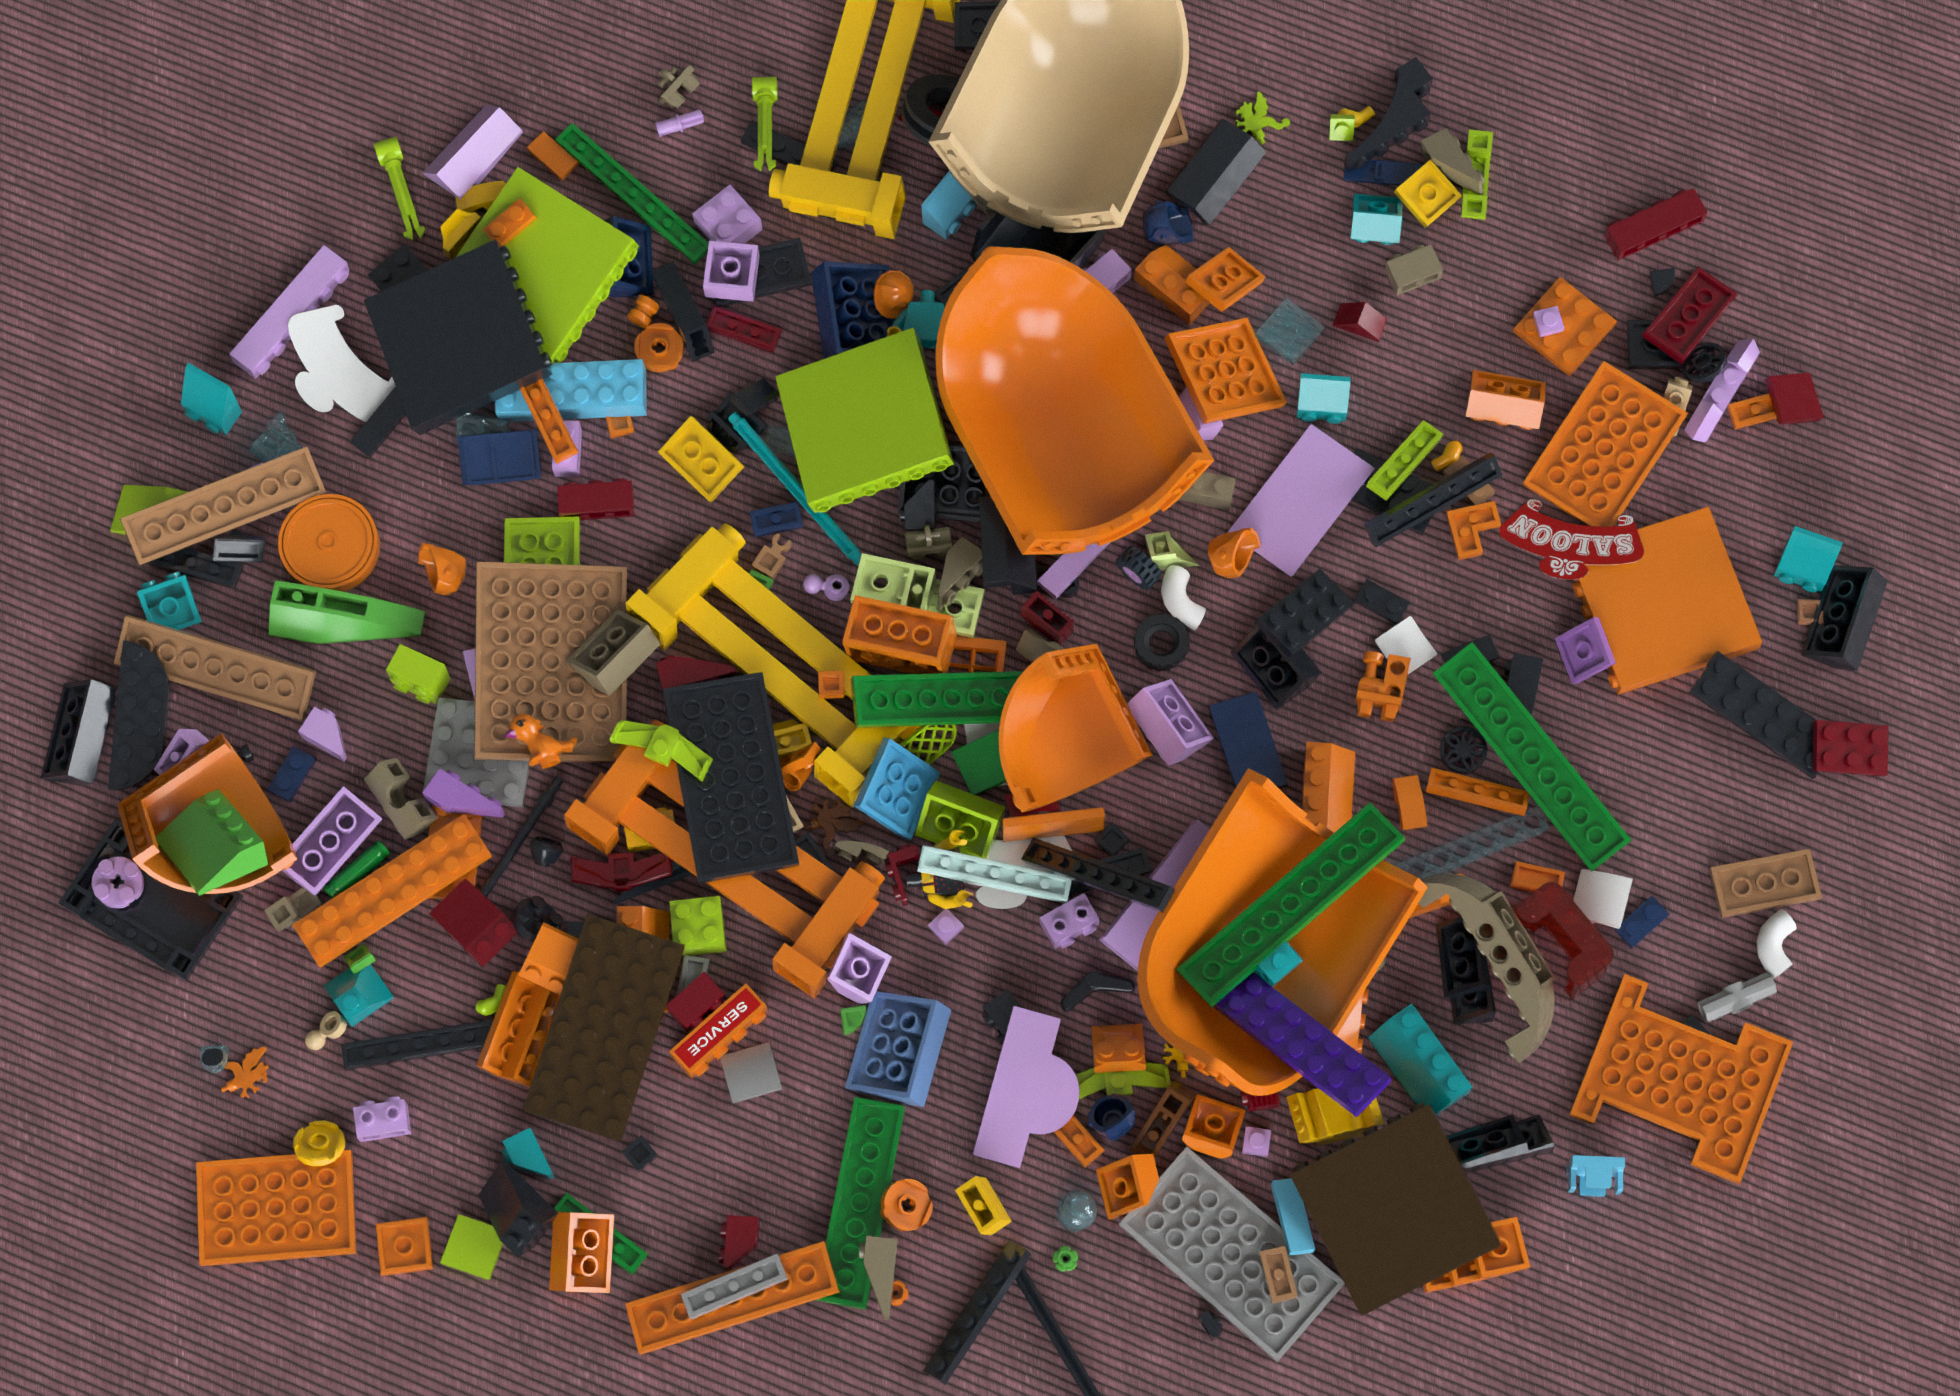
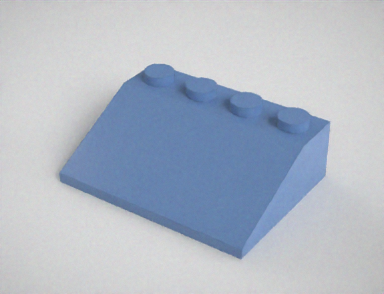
(898, 1048)

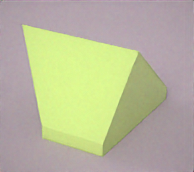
(1166, 551)

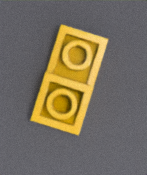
(480, 196)

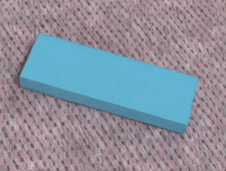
(1292, 1217)

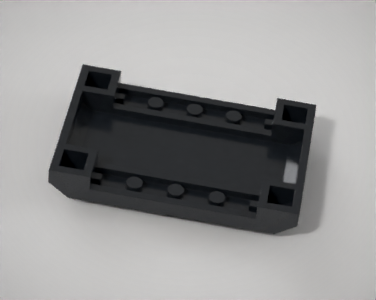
(162, 924)

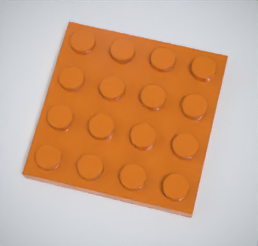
(1225, 370)

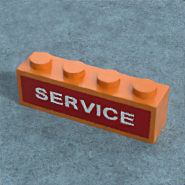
(718, 1031)

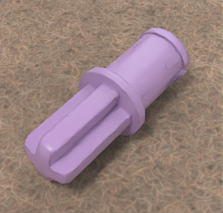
(679, 123)

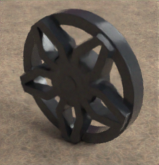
(1703, 362)
(1463, 749)

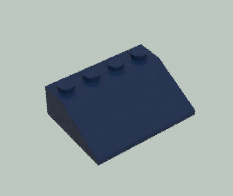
(847, 305)

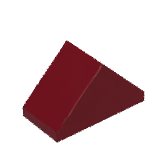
(1360, 319)

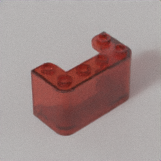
(1572, 931)

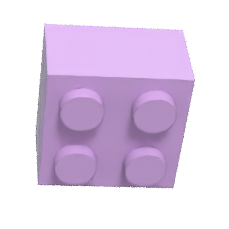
(727, 218)
(731, 271)

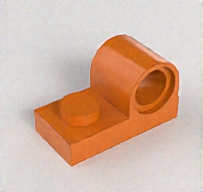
(798, 766)

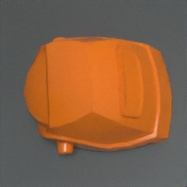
(1232, 552)
(443, 568)

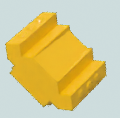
(1325, 1121)

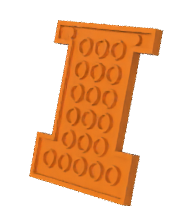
(1684, 1080)

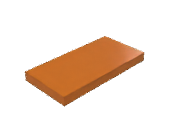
(1053, 824)

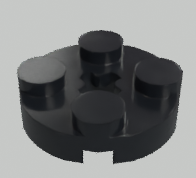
(536, 909)

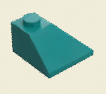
(358, 994)

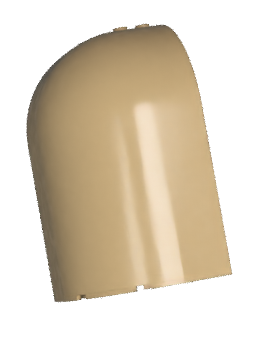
(1065, 108)

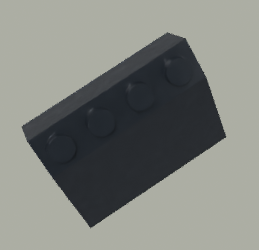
(956, 488)

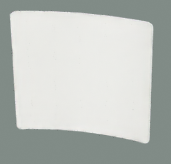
(1406, 641)

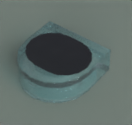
(214, 1058)

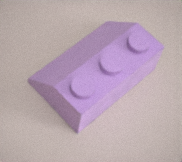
(1169, 721)

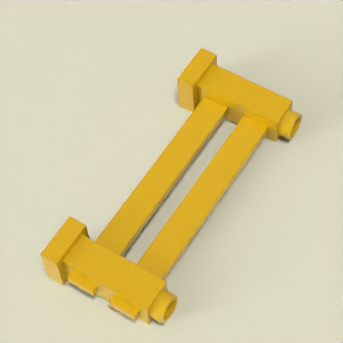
(858, 195)
(679, 597)

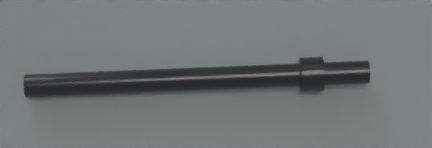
(544, 801)

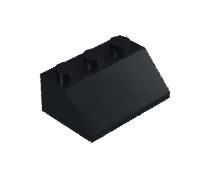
(1272, 670)

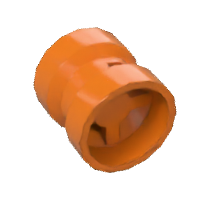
(643, 311)

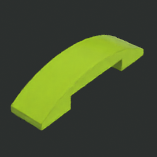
(1479, 149)

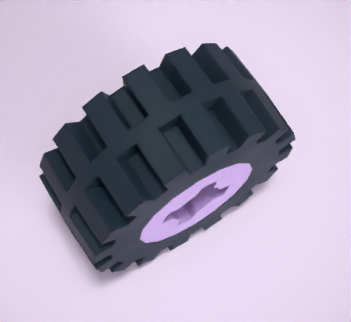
(1138, 567)

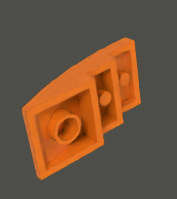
(1500, 1261)

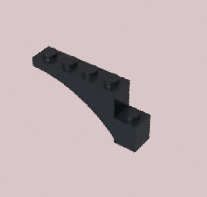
(1402, 118)

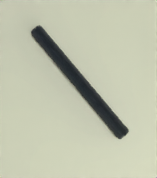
(1056, 1334)

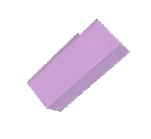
(474, 151)

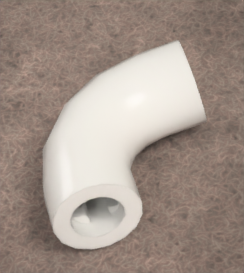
(1176, 598)
(1770, 943)

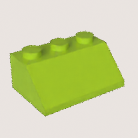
(954, 809)

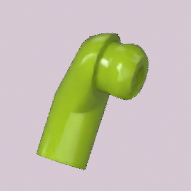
(490, 1005)

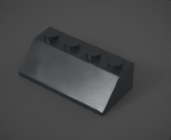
(1849, 611)
(78, 732)

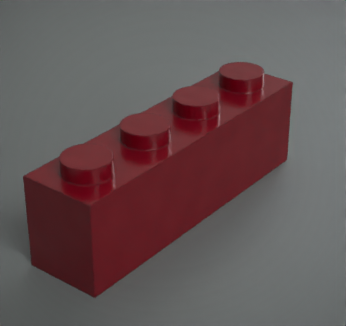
(1655, 223)

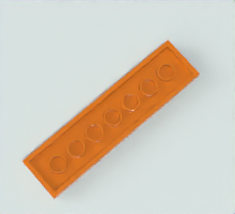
(392, 890)
(664, 1321)

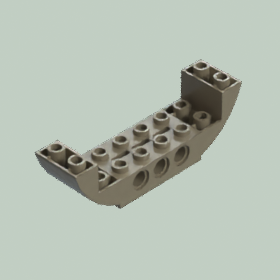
(1508, 950)

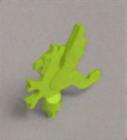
(1256, 122)

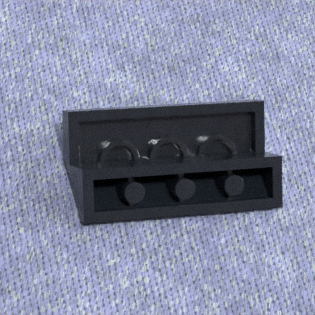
(1215, 171)
(1000, 554)

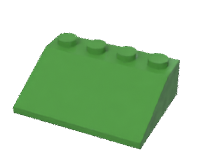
(212, 843)

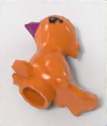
(541, 746)

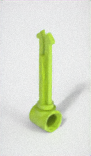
(764, 94)
(390, 157)

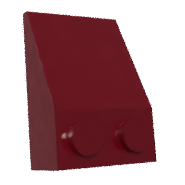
(474, 922)

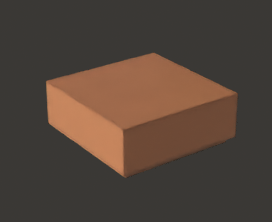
(1806, 610)

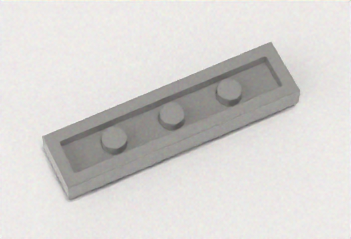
(734, 1286)

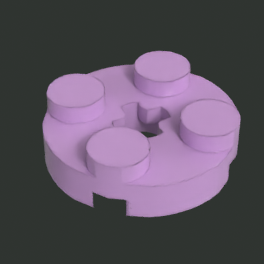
(126, 893)

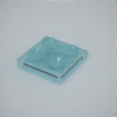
(1289, 331)

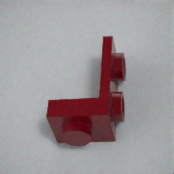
(903, 856)

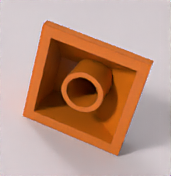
(1127, 1184)

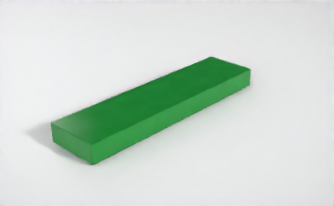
(624, 1251)

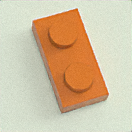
(510, 223)
(1751, 411)

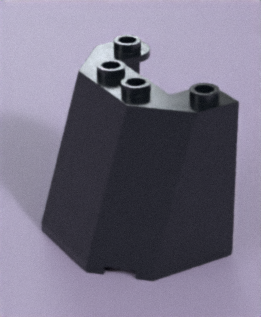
(1004, 232)

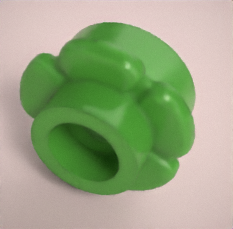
(1063, 1265)

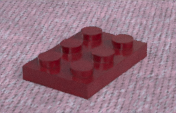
(1850, 748)

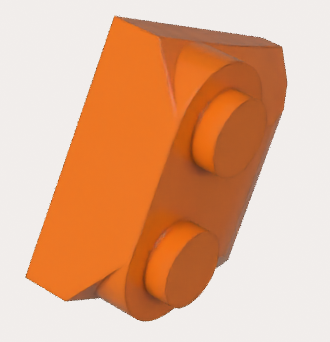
(1118, 1048)
(1213, 1127)

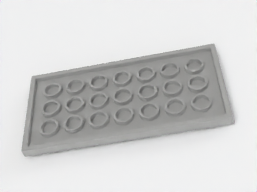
(1213, 1244)

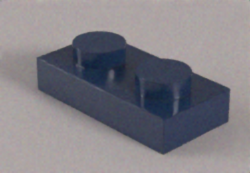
(776, 519)
(291, 774)
(1642, 922)

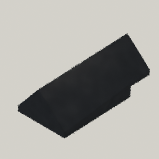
(1464, 974)
(1501, 1142)

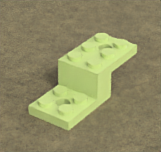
(916, 588)

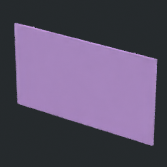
(1303, 499)

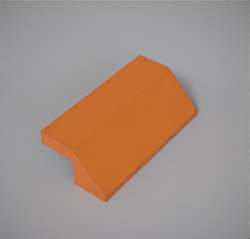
(518, 1031)

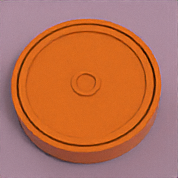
(329, 543)

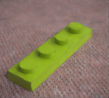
(1404, 460)

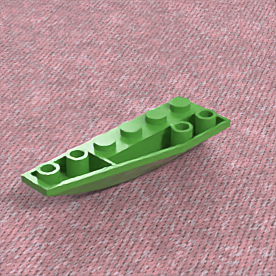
(337, 616)

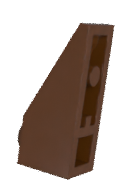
(1163, 1119)

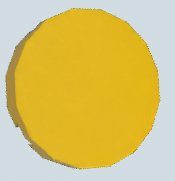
(319, 1143)

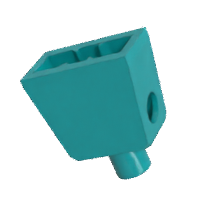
(1279, 964)

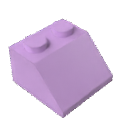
(858, 969)

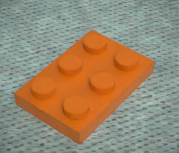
(1225, 279)

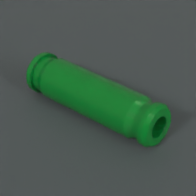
(357, 869)

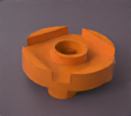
(668, 358)
(919, 1200)

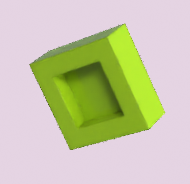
(1341, 127)

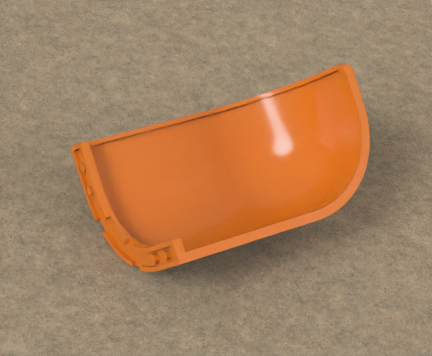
(1061, 403)
(1241, 857)

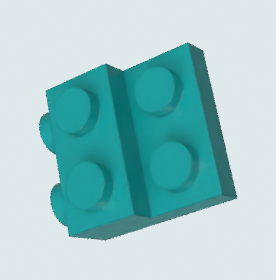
(169, 602)

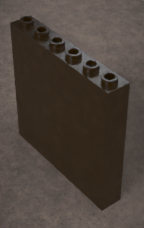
(1395, 1208)

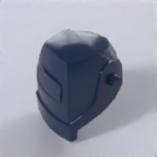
(1167, 224)
(1112, 1116)

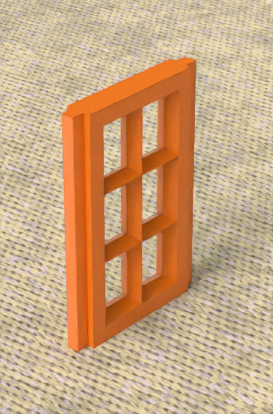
(981, 645)

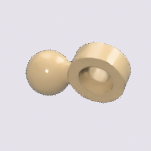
(331, 1026)

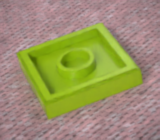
(472, 1247)

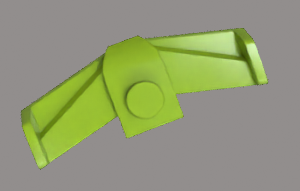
(663, 745)
(1121, 1082)

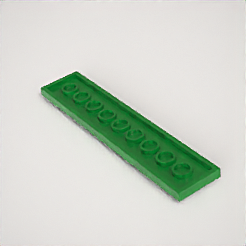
(1531, 757)
(1290, 904)

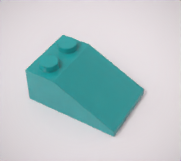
(209, 400)
(1807, 559)

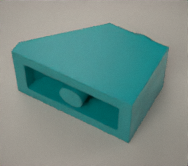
(526, 1154)

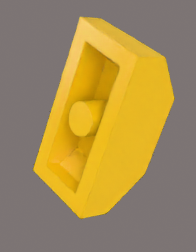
(457, 231)
(790, 737)

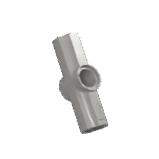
(1737, 997)

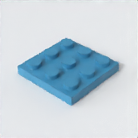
(896, 788)

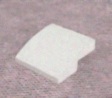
(1602, 896)

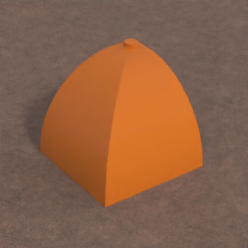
(1066, 728)
(170, 793)

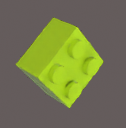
(418, 675)
(698, 925)

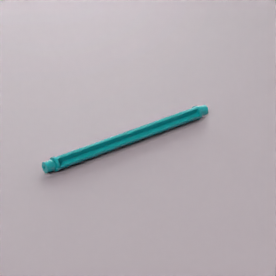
(794, 486)

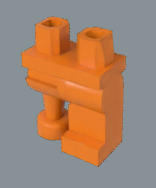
(1385, 692)

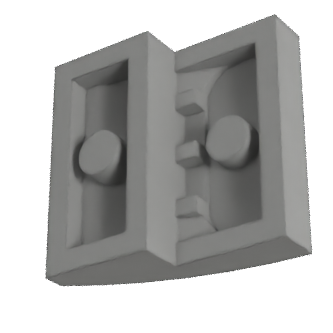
(751, 1072)

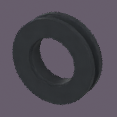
(920, 95)

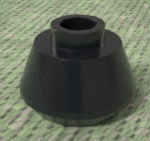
(545, 851)

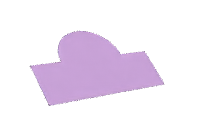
(1028, 1091)

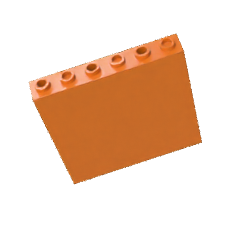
(1669, 605)

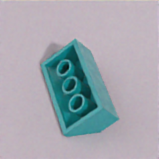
(1419, 1061)

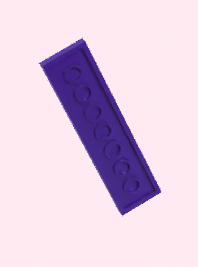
(1303, 1044)

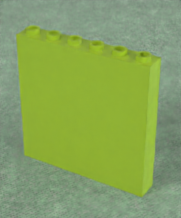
(562, 259)
(864, 420)

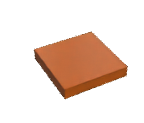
(404, 1246)

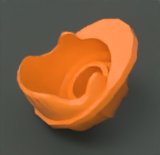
(892, 293)

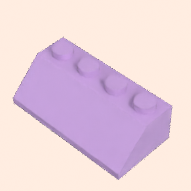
(331, 840)

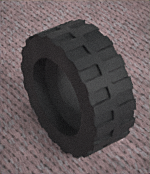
(1161, 623)

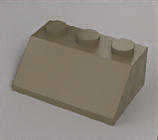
(614, 651)

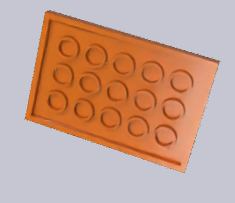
(1605, 448)
(274, 1209)

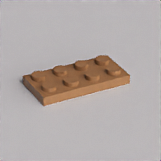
(1765, 883)

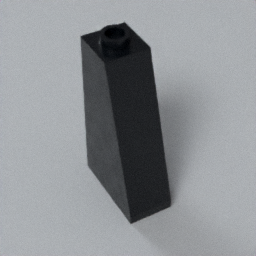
(683, 311)

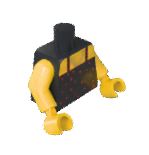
(940, 890)

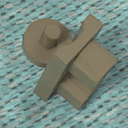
(671, 95)
(928, 542)

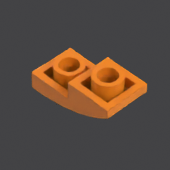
(1410, 802)

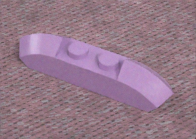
(1722, 390)

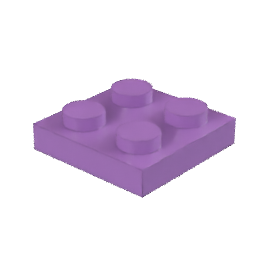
(1585, 650)

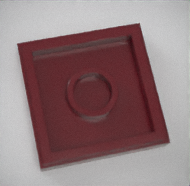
(1794, 398)

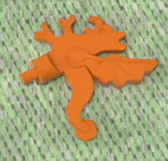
(244, 1076)

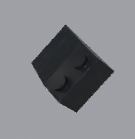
(515, 1209)

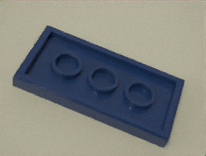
(1247, 739)

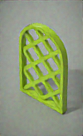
(913, 737)

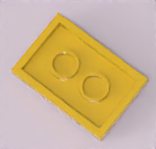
(701, 459)

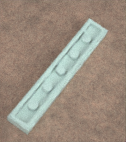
(994, 874)

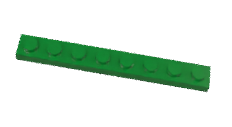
(633, 193)

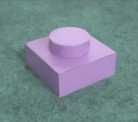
(1548, 321)
(945, 926)
(1256, 1141)

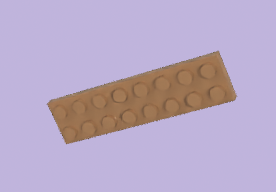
(222, 505)
(223, 668)

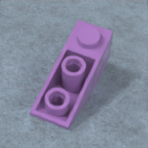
(456, 797)

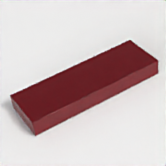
(744, 329)

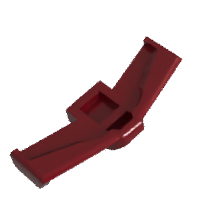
(621, 872)

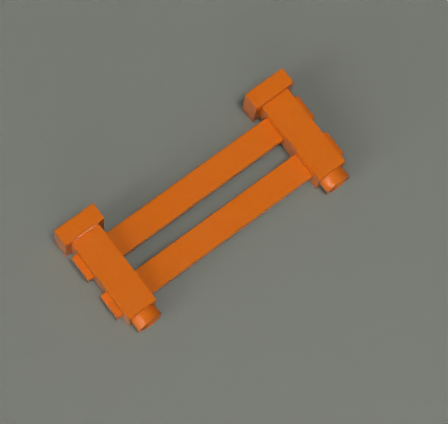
(817, 940)

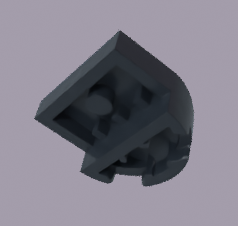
(723, 429)

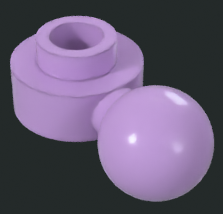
(814, 583)

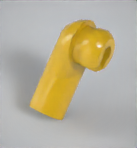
(1360, 117)

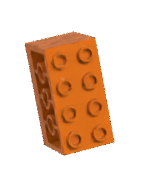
(899, 637)

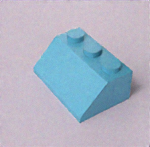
(947, 207)

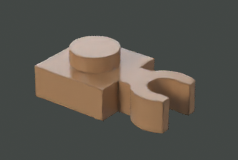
(771, 559)

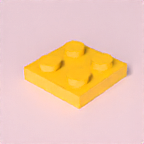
(1427, 193)

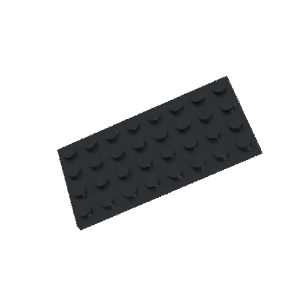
(741, 808)

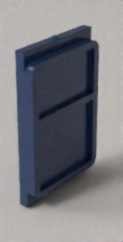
(499, 457)

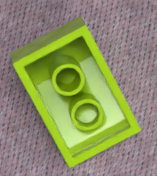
(137, 498)

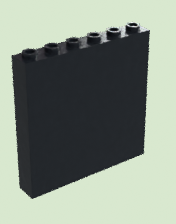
(458, 336)

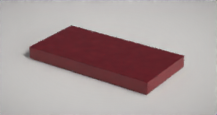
(1689, 315)

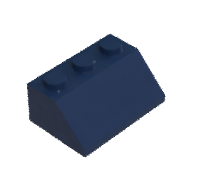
(637, 273)

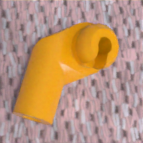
(1449, 456)

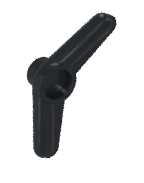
(1092, 983)

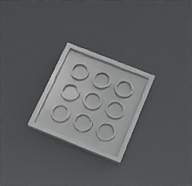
(454, 750)

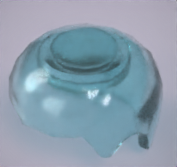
(1077, 1211)

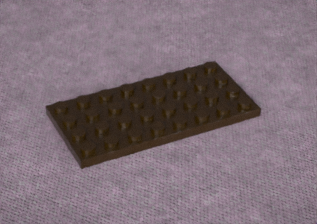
(604, 1027)

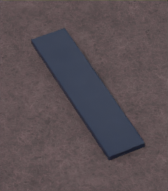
(1383, 172)

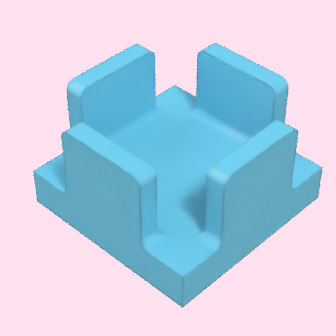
(1595, 1174)

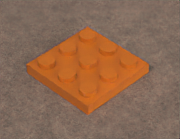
(1583, 327)

